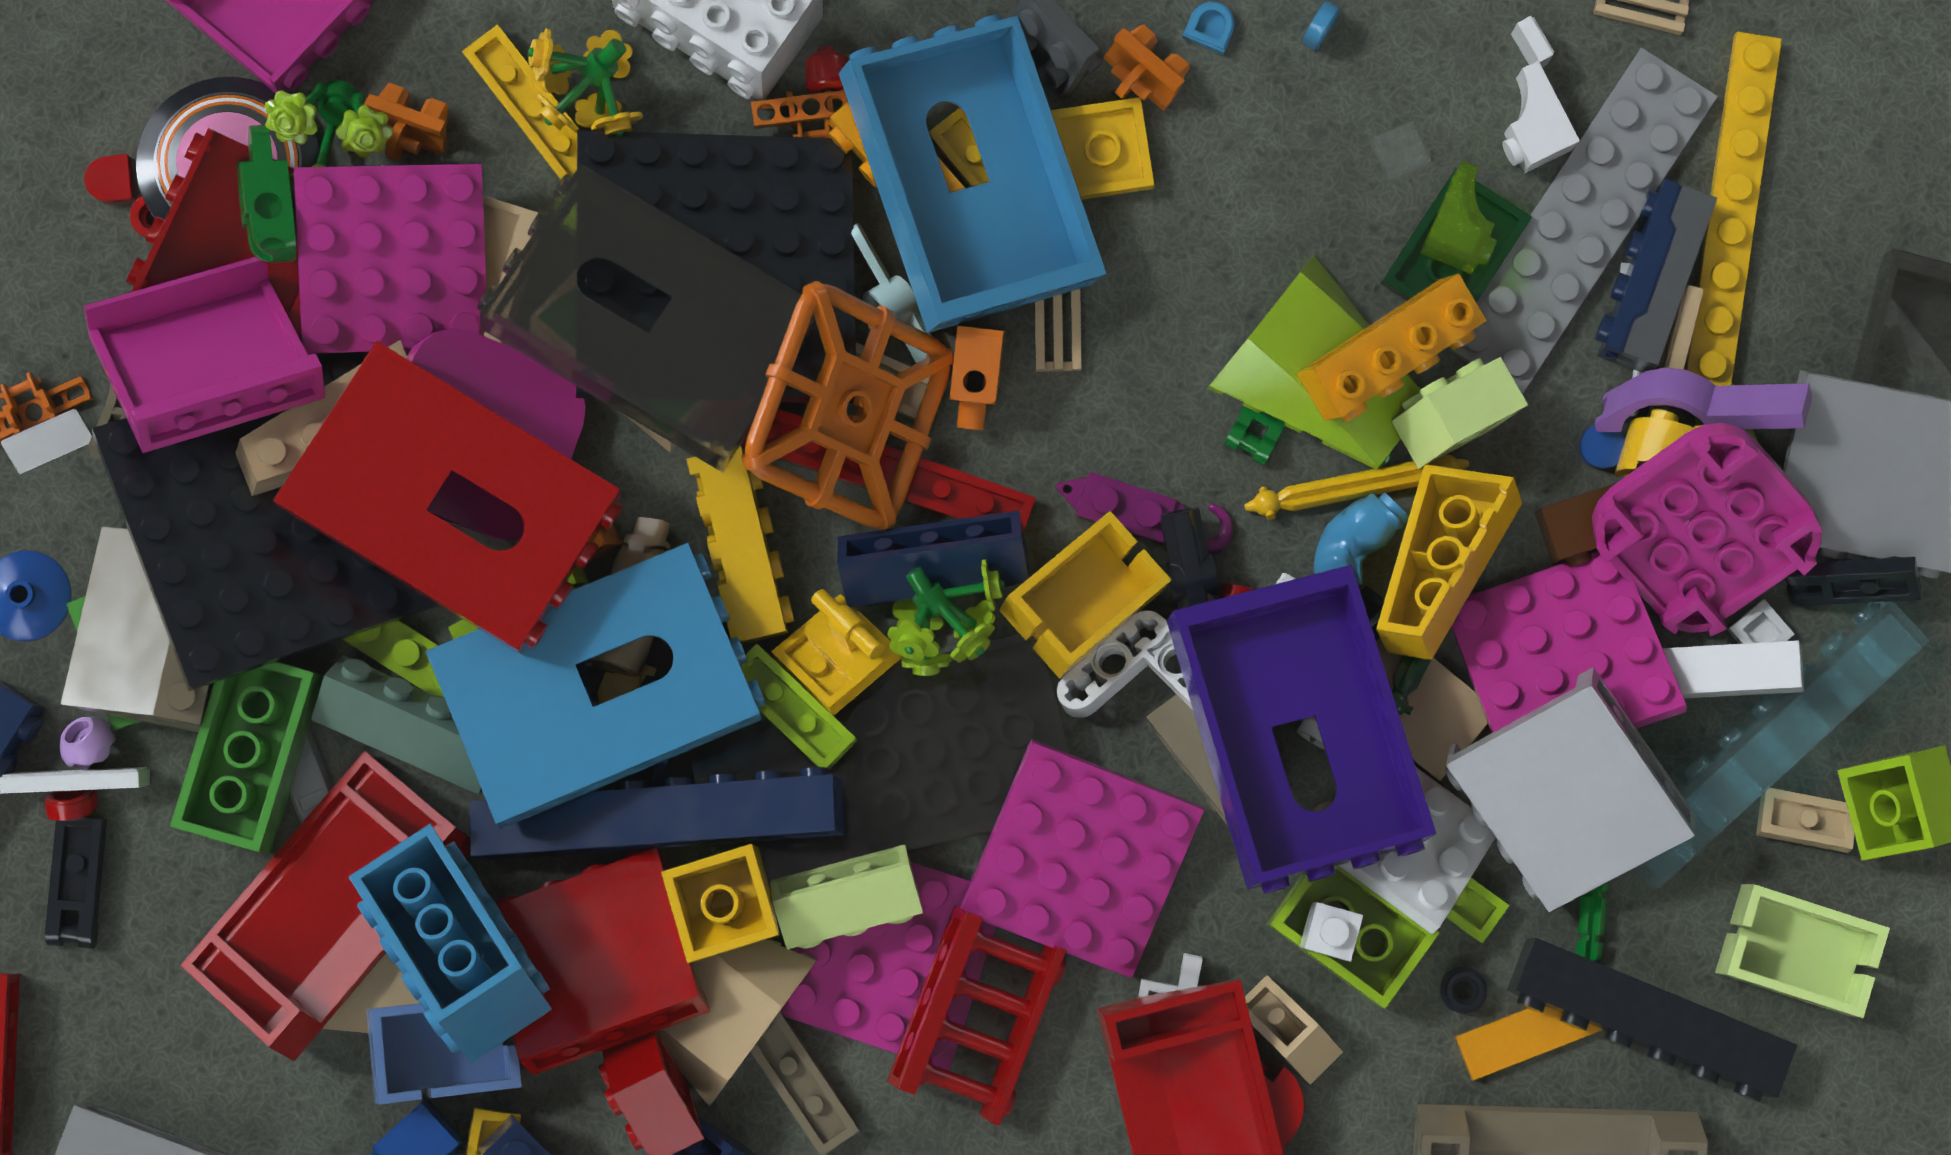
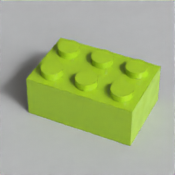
(1386, 944)

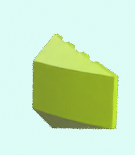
(1296, 332)

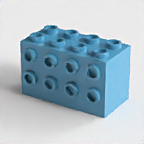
(450, 943)

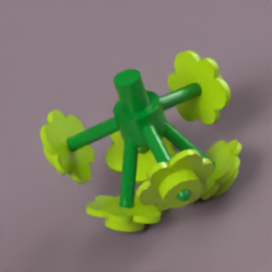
(920, 617)

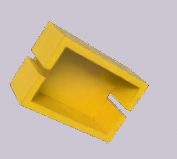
(1084, 594)

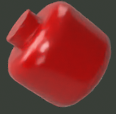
(823, 70)

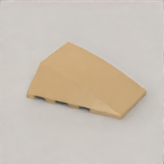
(743, 997)

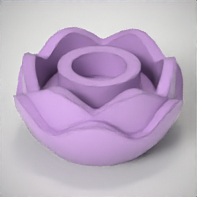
(86, 742)

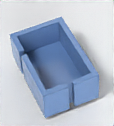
(412, 1057)

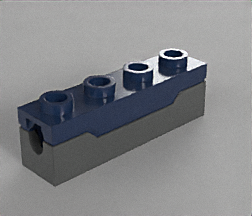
(1656, 276)

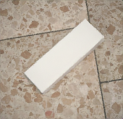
(75, 780)

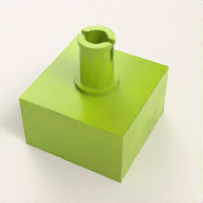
(1899, 802)

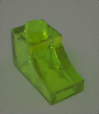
(1460, 230)

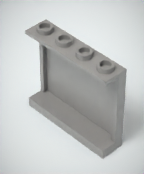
(1876, 471)
(1572, 793)

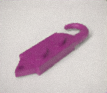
(1134, 508)

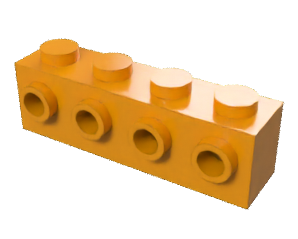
(1391, 348)

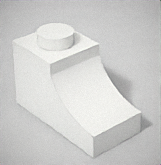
(1542, 126)

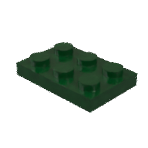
(1417, 271)

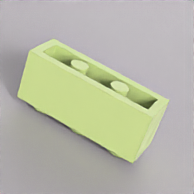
(846, 897)

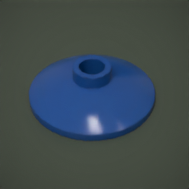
(46, 598)

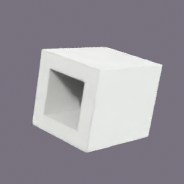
(1331, 931)

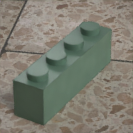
(394, 719)

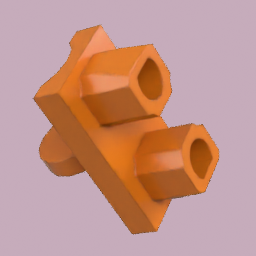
(1144, 71)
(410, 127)

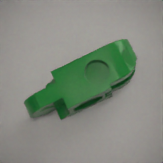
(266, 200)

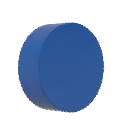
(1601, 449)

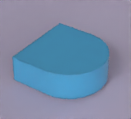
(1321, 25)
(1210, 27)

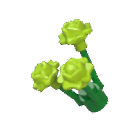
(339, 104)

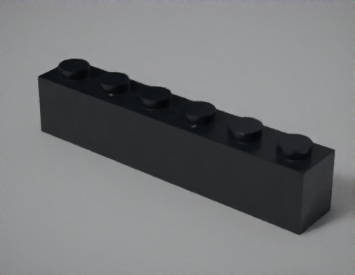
(1651, 1018)

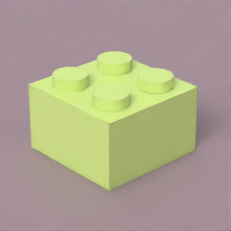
(1458, 410)

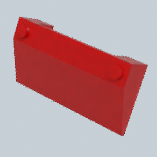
(295, 934)
(1190, 1073)

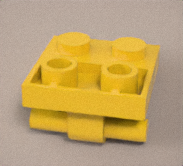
(835, 653)

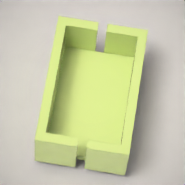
(1802, 950)

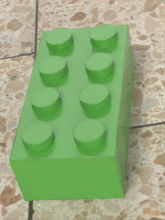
(247, 756)

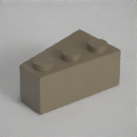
(1179, 732)

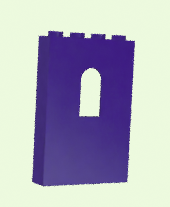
(1288, 658)

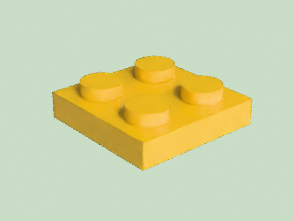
(1106, 147)

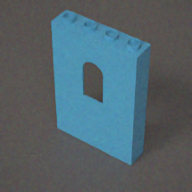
(989, 242)
(531, 717)

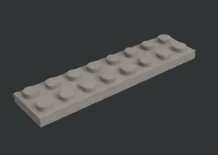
(1586, 215)

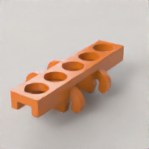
(796, 120)
(42, 398)

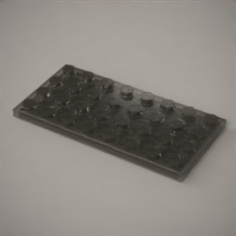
(925, 761)

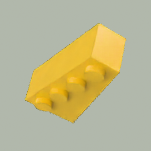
(741, 550)
(1444, 550)

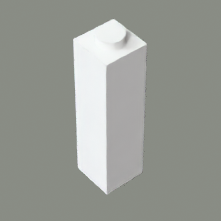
(1737, 669)

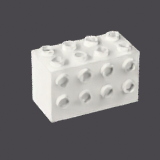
(736, 39)

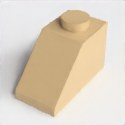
(1290, 1030)

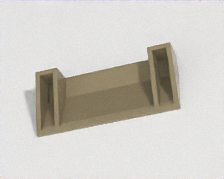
(1555, 1131)

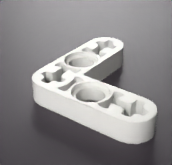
(1150, 653)

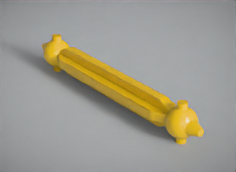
(1344, 487)

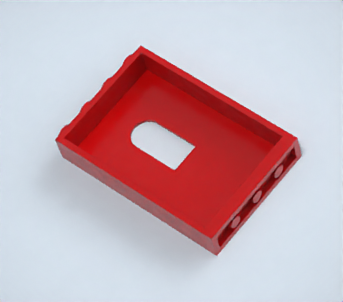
(388, 457)

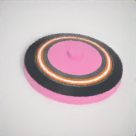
(214, 103)

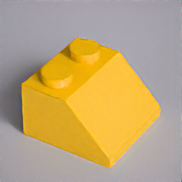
(721, 902)

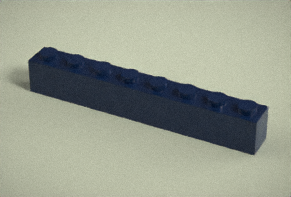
(670, 816)

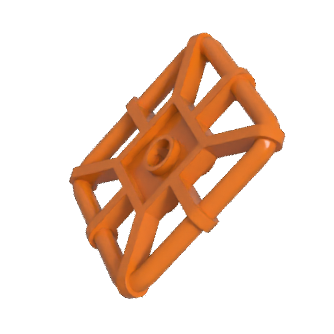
(826, 418)

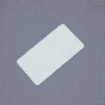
(47, 441)

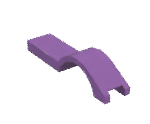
(1738, 405)

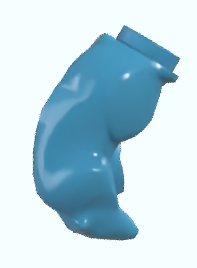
(1357, 532)

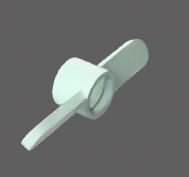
(891, 292)

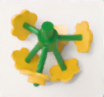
(604, 59)

